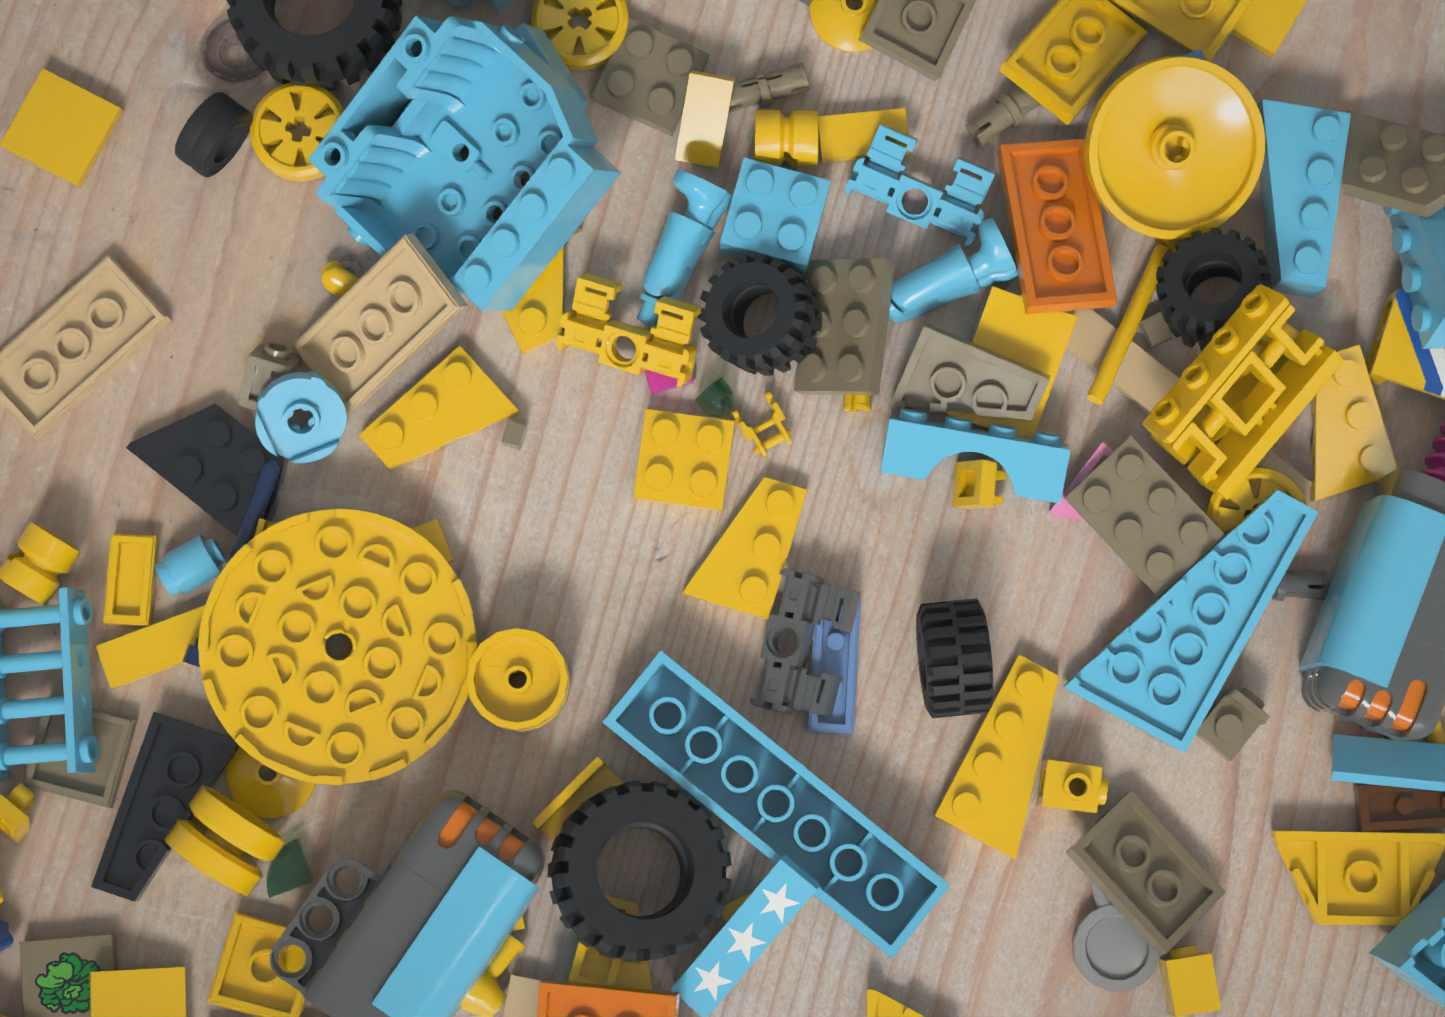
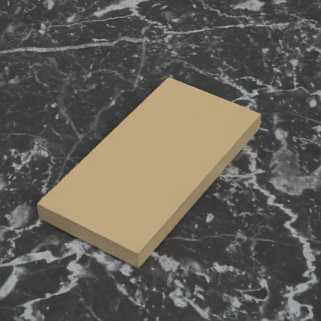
(380, 322)
(76, 346)

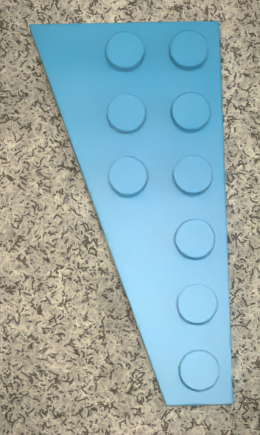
(1184, 645)

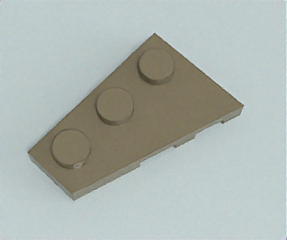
(965, 377)

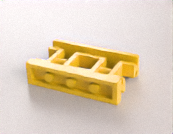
(1265, 410)

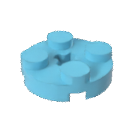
(289, 439)

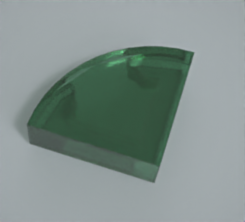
(288, 870)

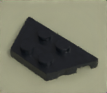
(211, 463)

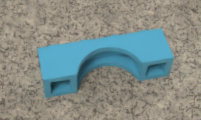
(919, 444)

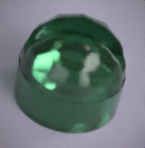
(715, 396)

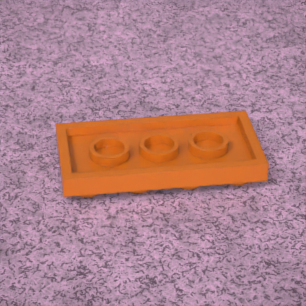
(1056, 227)

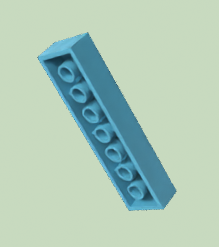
(776, 803)

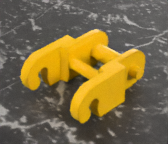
(751, 433)

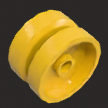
(508, 654)
(221, 846)

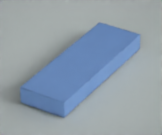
(836, 654)

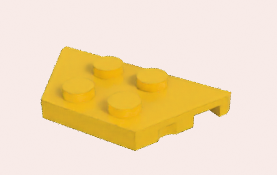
(1360, 874)

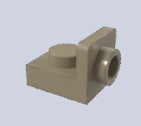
(263, 366)
(1232, 722)

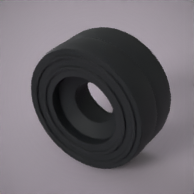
(213, 134)

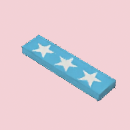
(745, 936)

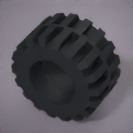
(1197, 261)
(730, 300)
(954, 658)

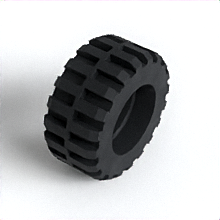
(319, 57)
(699, 858)

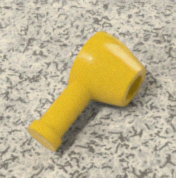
(487, 994)

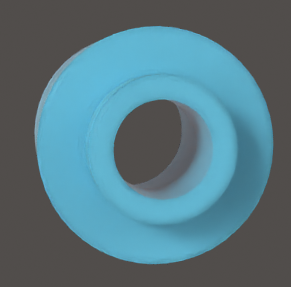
(190, 565)

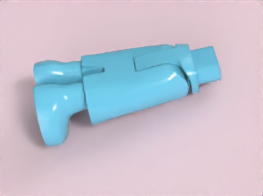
(682, 242)
(952, 276)

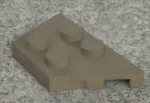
(1394, 165)

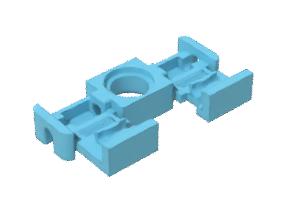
(950, 213)

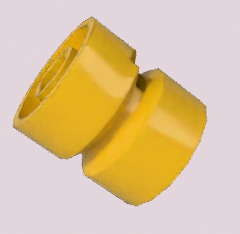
(786, 137)
(38, 563)

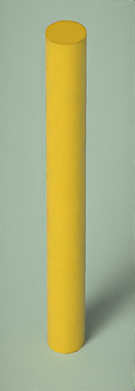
(1127, 328)

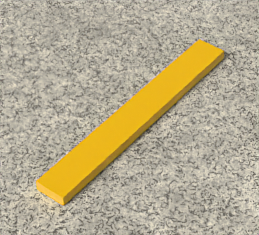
(166, 642)

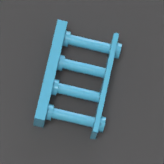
(81, 746)

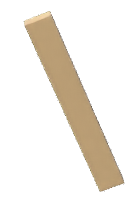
(1140, 375)

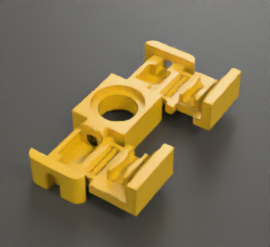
(659, 354)

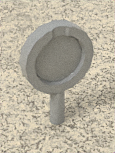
(1111, 949)

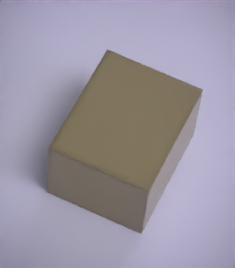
(1155, 330)
(514, 434)

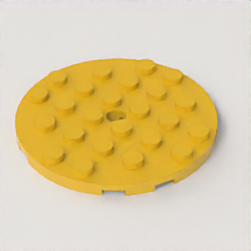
(269, 659)

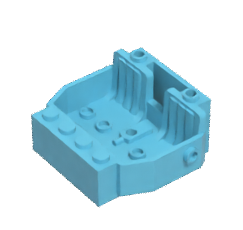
(400, 169)

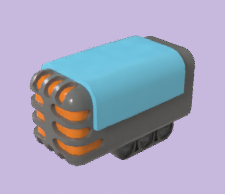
(1383, 619)
(423, 927)

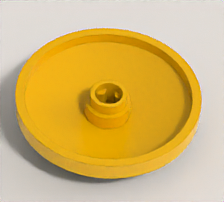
(1174, 147)

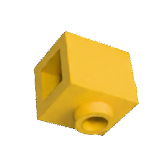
(1071, 786)
(1189, 981)

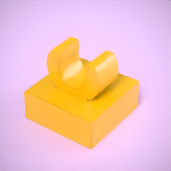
(976, 484)
(12, 812)

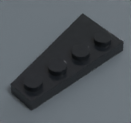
(165, 778)

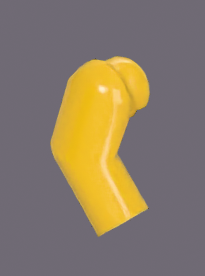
(337, 279)

